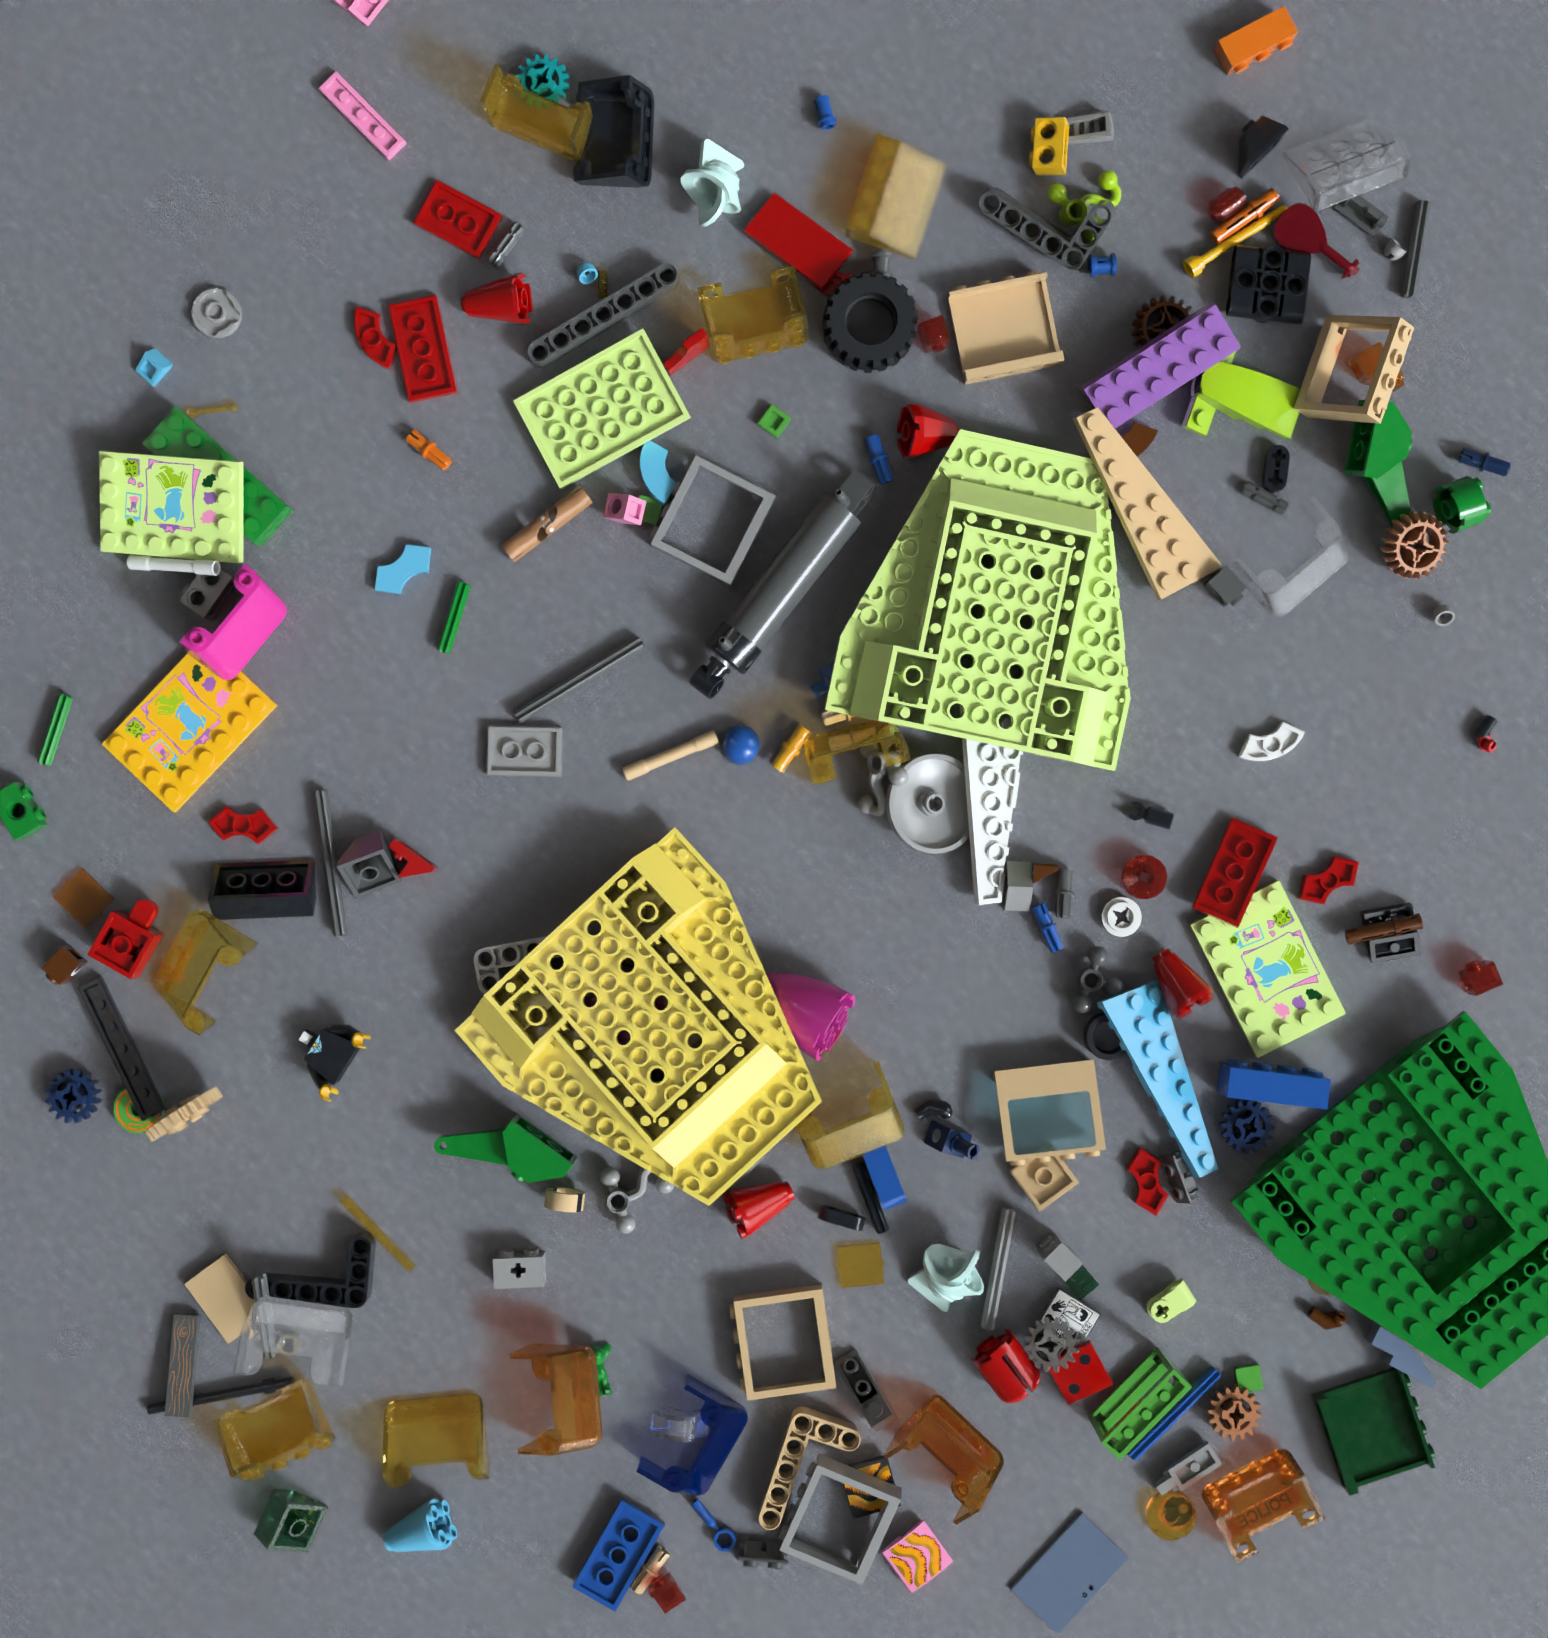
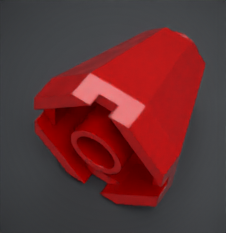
(923, 431)

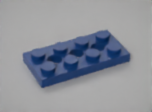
(624, 1571)

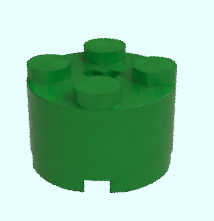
(1461, 504)

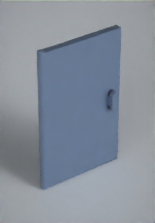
(1071, 1567)

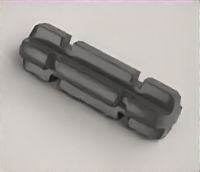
(506, 244)
(1264, 498)

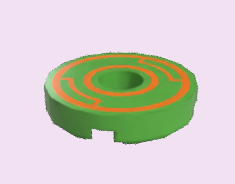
(127, 1117)

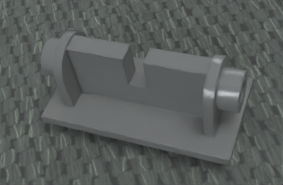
(1362, 214)
(1182, 1188)
(753, 1554)

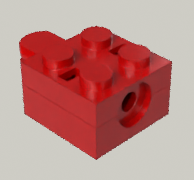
(128, 939)

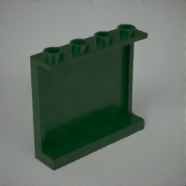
(1373, 1428)

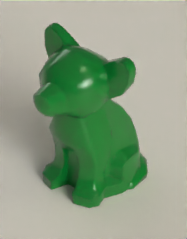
(601, 1354)

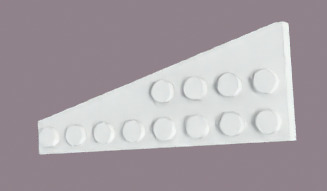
(991, 796)

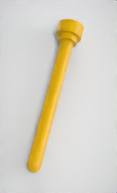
(1194, 264)

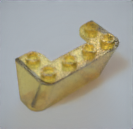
(755, 319)
(821, 747)
(274, 1432)

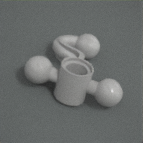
(878, 774)
(610, 1178)

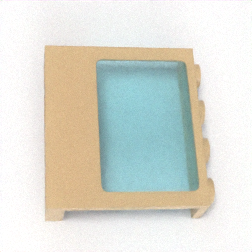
(1049, 1112)

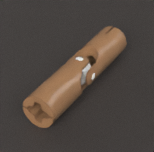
(562, 511)

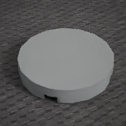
(216, 313)

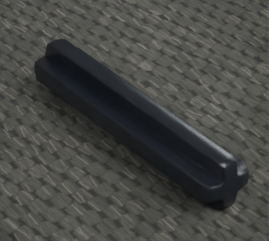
(870, 1198)

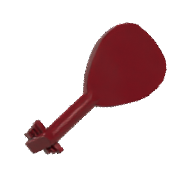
(1303, 231)

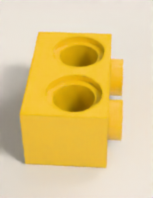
(1055, 145)

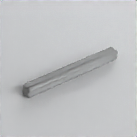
(998, 1269)

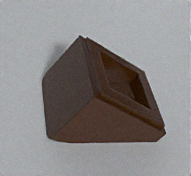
(1040, 871)

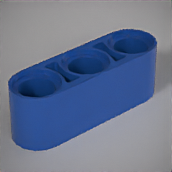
(884, 1178)

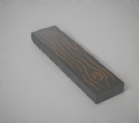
(182, 1365)

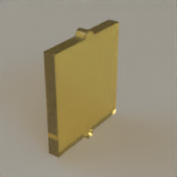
(860, 1265)

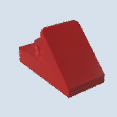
(417, 863)

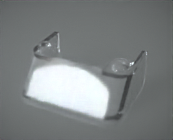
(1282, 594)

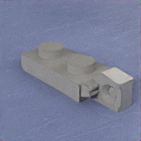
(1188, 1469)

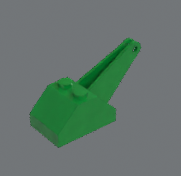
(1378, 455)
(519, 1146)

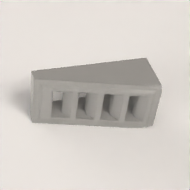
(1098, 135)

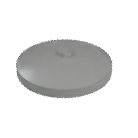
(931, 806)

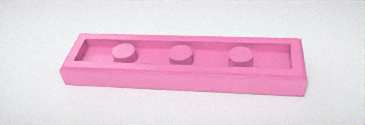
(362, 115)

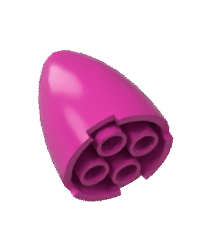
(812, 1009)

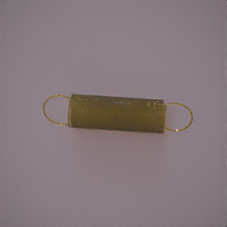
(602, 283)

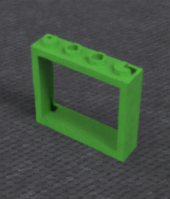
(1139, 1403)

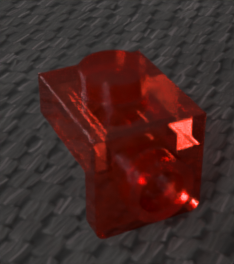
(666, 1592)

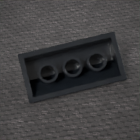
(263, 889)

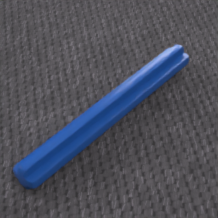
(1198, 1388)

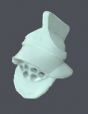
(714, 183)
(947, 1275)

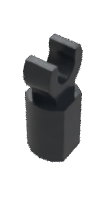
(1152, 816)

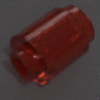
(1226, 204)

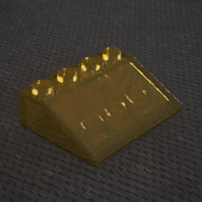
(895, 197)

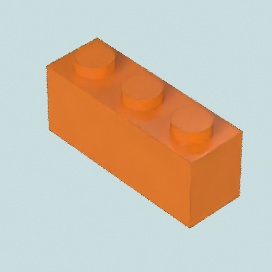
(1256, 41)

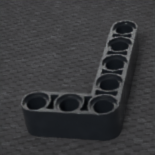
(321, 1284)

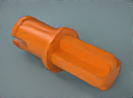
(428, 450)

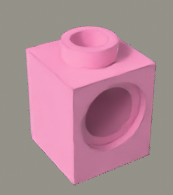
(624, 509)

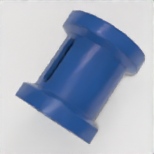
(1102, 265)

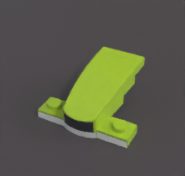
(1242, 396)

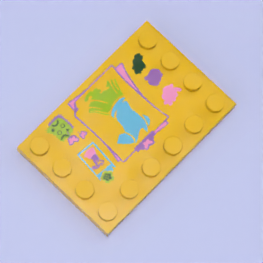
(187, 729)

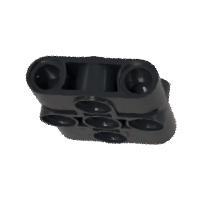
(1283, 304)

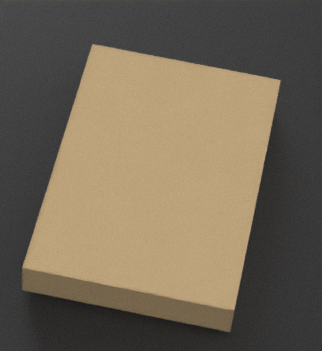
(222, 1296)

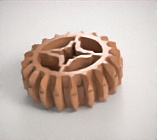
(1413, 564)

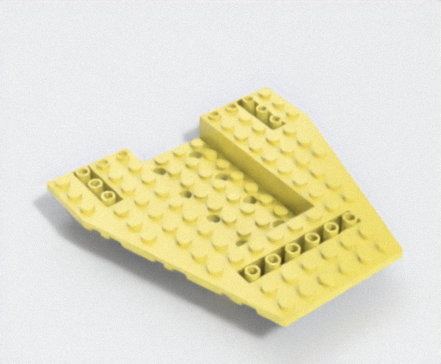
(687, 942)

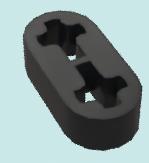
(1281, 469)
(841, 1217)

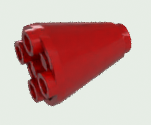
(1180, 984)
(756, 1205)

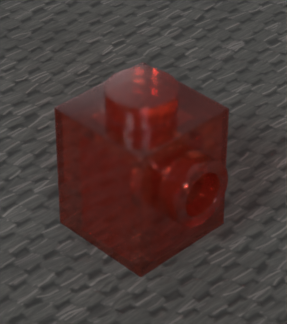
(934, 334)
(1479, 977)

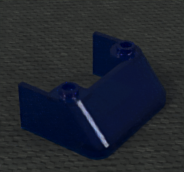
(727, 1421)

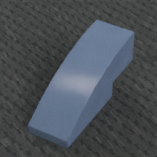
(1398, 1354)

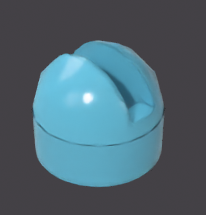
(590, 277)

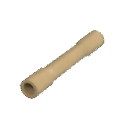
(645, 765)

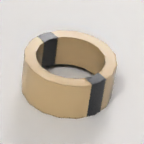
(564, 1199)

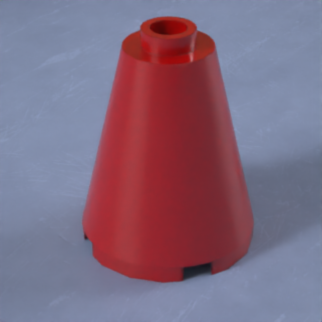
(500, 300)

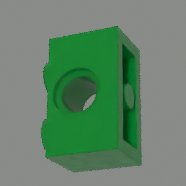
(30, 821)

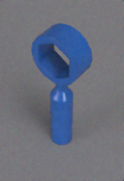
(710, 1521)

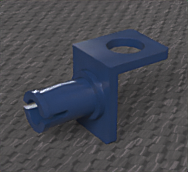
(951, 1141)

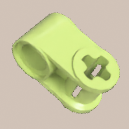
(1173, 1299)

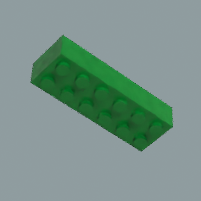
(185, 438)

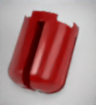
(1007, 1367)

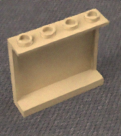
(1004, 327)

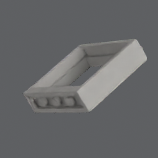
(749, 538)
(855, 1479)

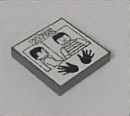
(1072, 1310)

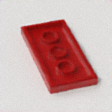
(798, 241)
(422, 348)
(1234, 872)

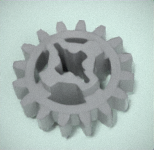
(1050, 1332)

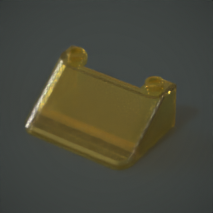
(191, 961)
(434, 1433)

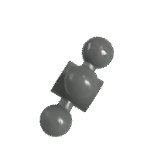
(1082, 1002)

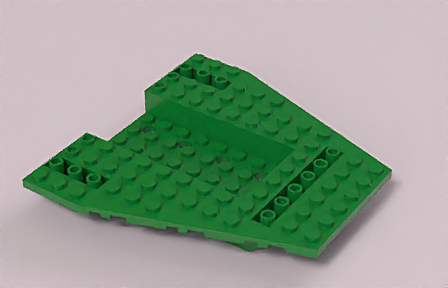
(1468, 1123)

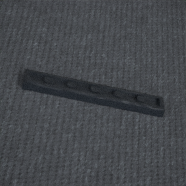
(122, 1048)

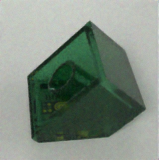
(290, 1521)

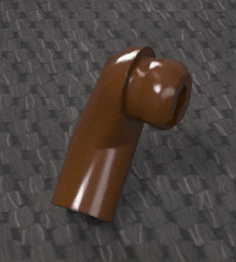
(1327, 1320)

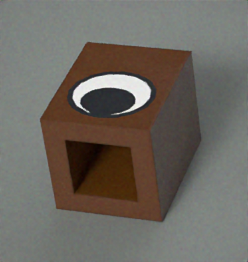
(64, 965)

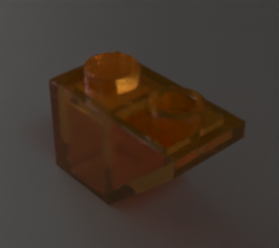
(1365, 365)

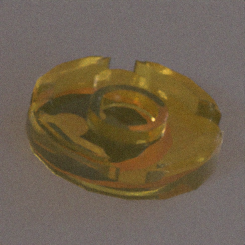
(1171, 1515)

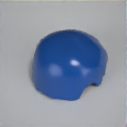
(740, 745)

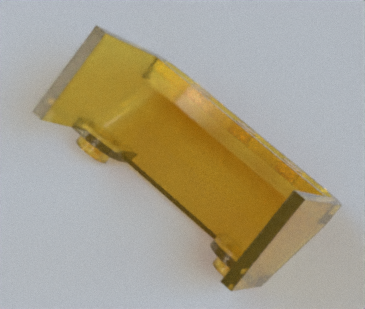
(535, 117)
(855, 1136)

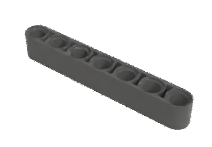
(608, 304)

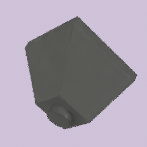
(368, 864)

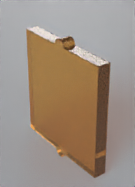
(83, 898)

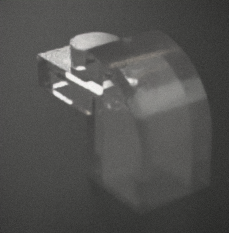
(677, 1425)

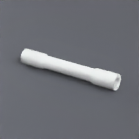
(149, 563)

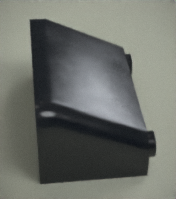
(619, 133)

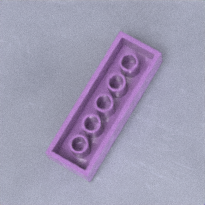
(1162, 365)

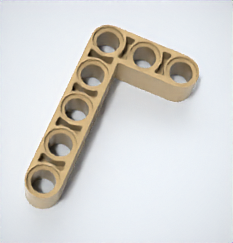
(794, 1456)

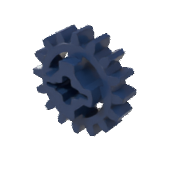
(62, 1095)
(1250, 1117)

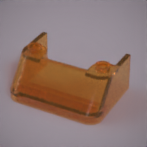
(574, 1397)
(957, 1446)

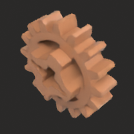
(1244, 1414)

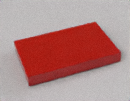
(457, 219)

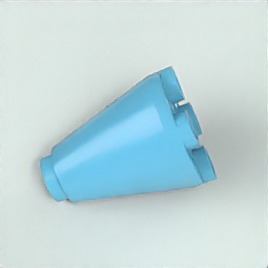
(423, 1529)

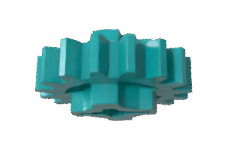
(545, 70)

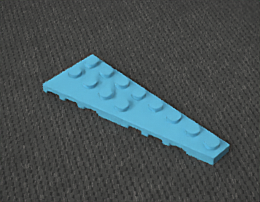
(1157, 1060)

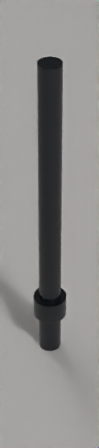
(267, 1386)

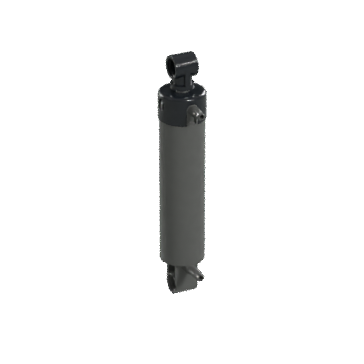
(784, 583)

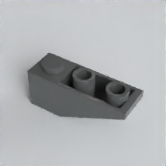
(866, 1390)

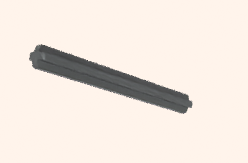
(579, 679)
(329, 862)

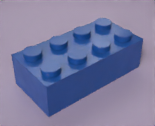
(1273, 1085)

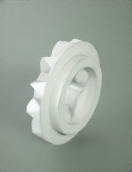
(1132, 914)

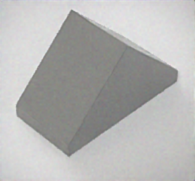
(1018, 886)

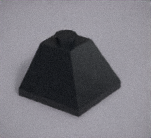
(1257, 142)

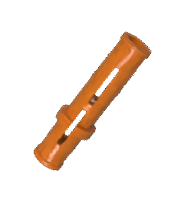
(1267, 199)

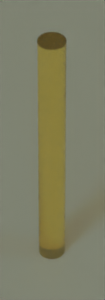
(362, 1217)

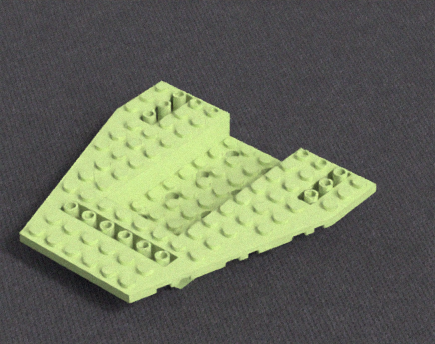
(916, 622)

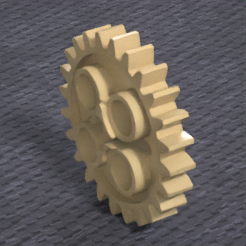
(191, 1109)

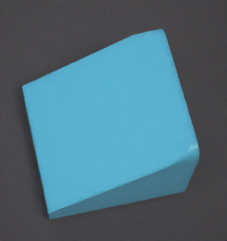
(153, 366)

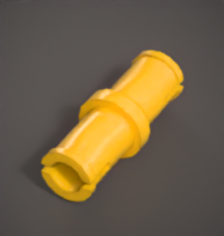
(790, 748)

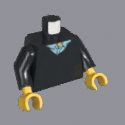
(331, 1055)

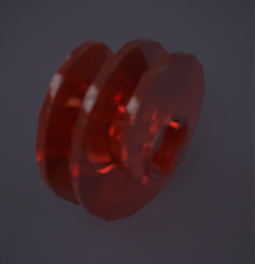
(1154, 884)

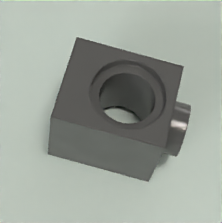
(1225, 587)

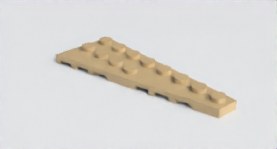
(1157, 530)

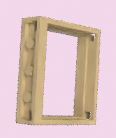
(1324, 359)
(740, 1338)

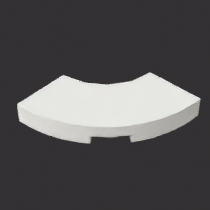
(1272, 745)

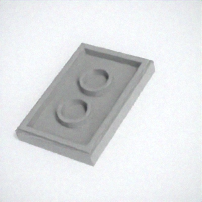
(524, 751)

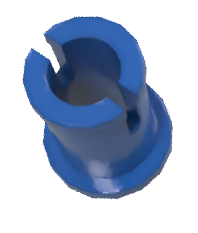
(824, 111)

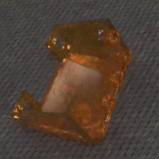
(1259, 1498)

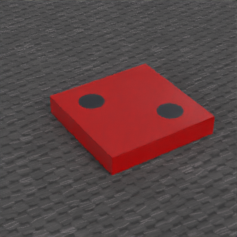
(1083, 1376)

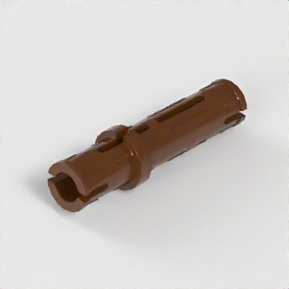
(1386, 928)

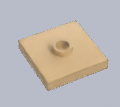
(1044, 1181)

